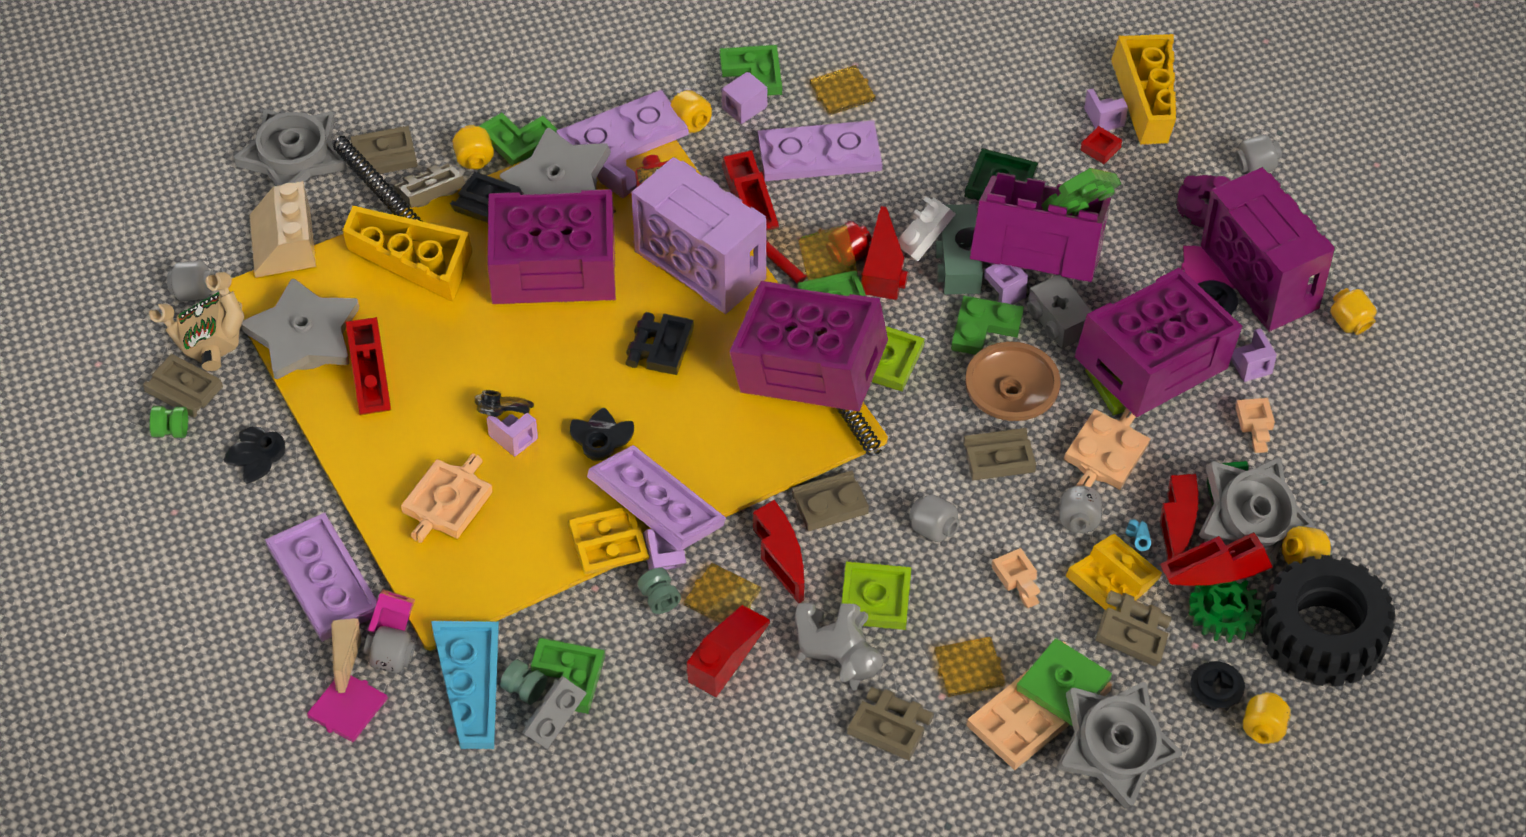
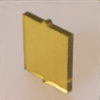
(842, 90)
(827, 252)
(720, 593)
(969, 666)

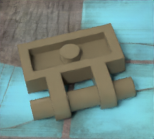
(433, 183)
(1130, 635)
(888, 730)

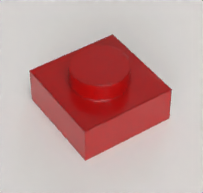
(1101, 145)

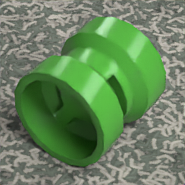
(168, 422)

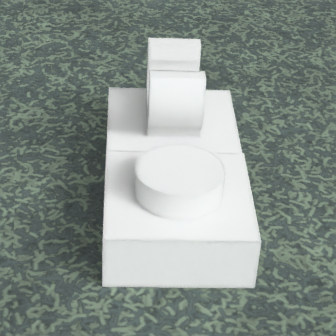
(925, 228)

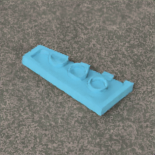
(470, 675)

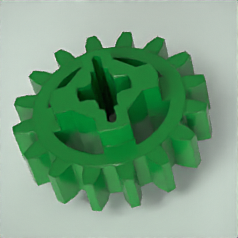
(1225, 609)

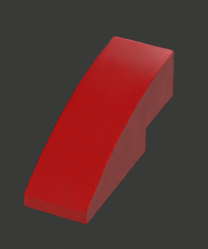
(749, 185)
(1179, 514)
(780, 548)
(1217, 562)

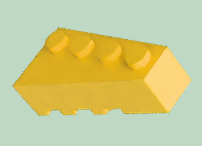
(1147, 84)
(410, 248)

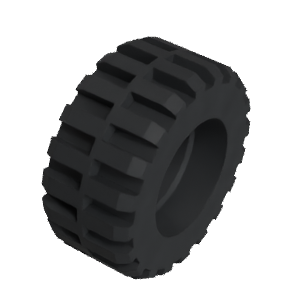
(1335, 586)

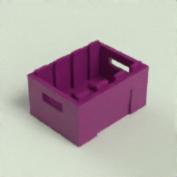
(1019, 233)
(551, 247)
(1267, 248)
(1189, 346)
(806, 366)

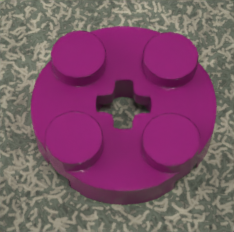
(1190, 195)

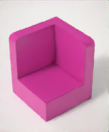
(391, 611)

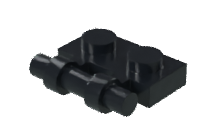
(668, 346)

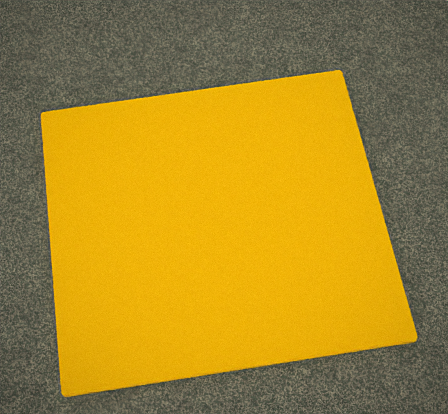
(567, 363)

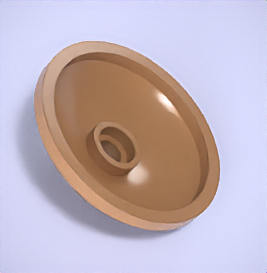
(1015, 370)

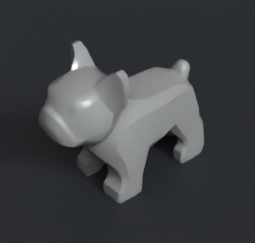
(838, 641)

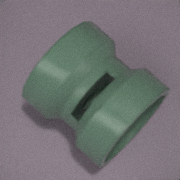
(660, 593)
(523, 681)

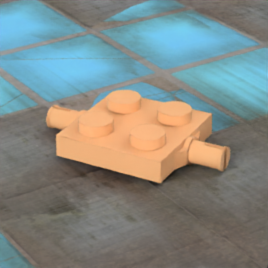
(1107, 449)
(447, 498)

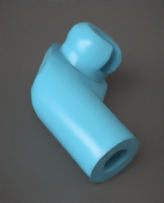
(1141, 533)

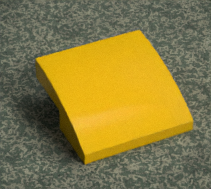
(608, 540)
(1113, 567)

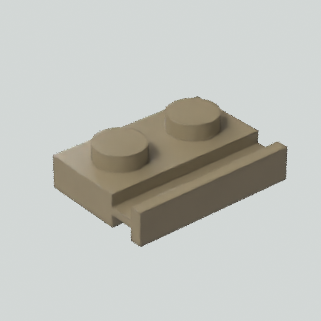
(386, 150)
(183, 385)
(999, 454)
(830, 501)

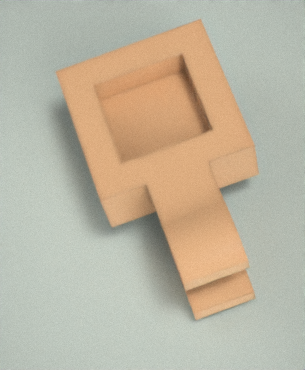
(1256, 417)
(1018, 572)

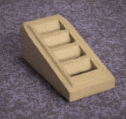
(345, 646)

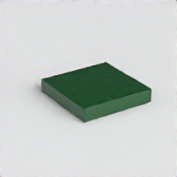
(991, 163)

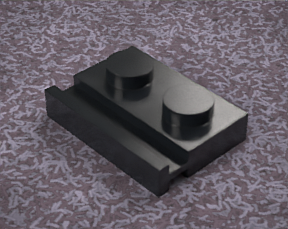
(474, 195)

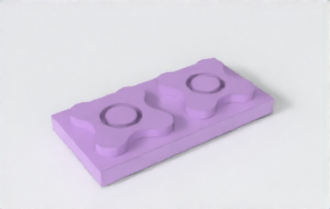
(633, 126)
(819, 150)
(656, 497)
(322, 574)

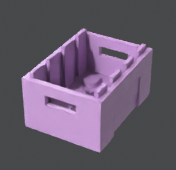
(699, 234)

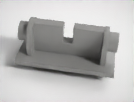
(554, 712)

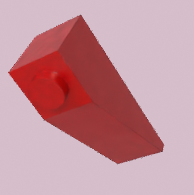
(884, 264)
(368, 366)
(725, 650)

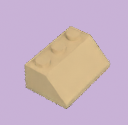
(282, 231)

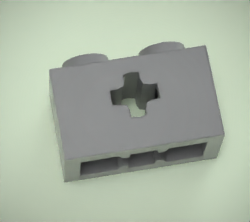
(1058, 310)

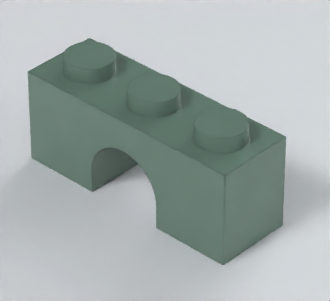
(957, 270)

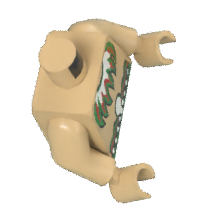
(208, 327)

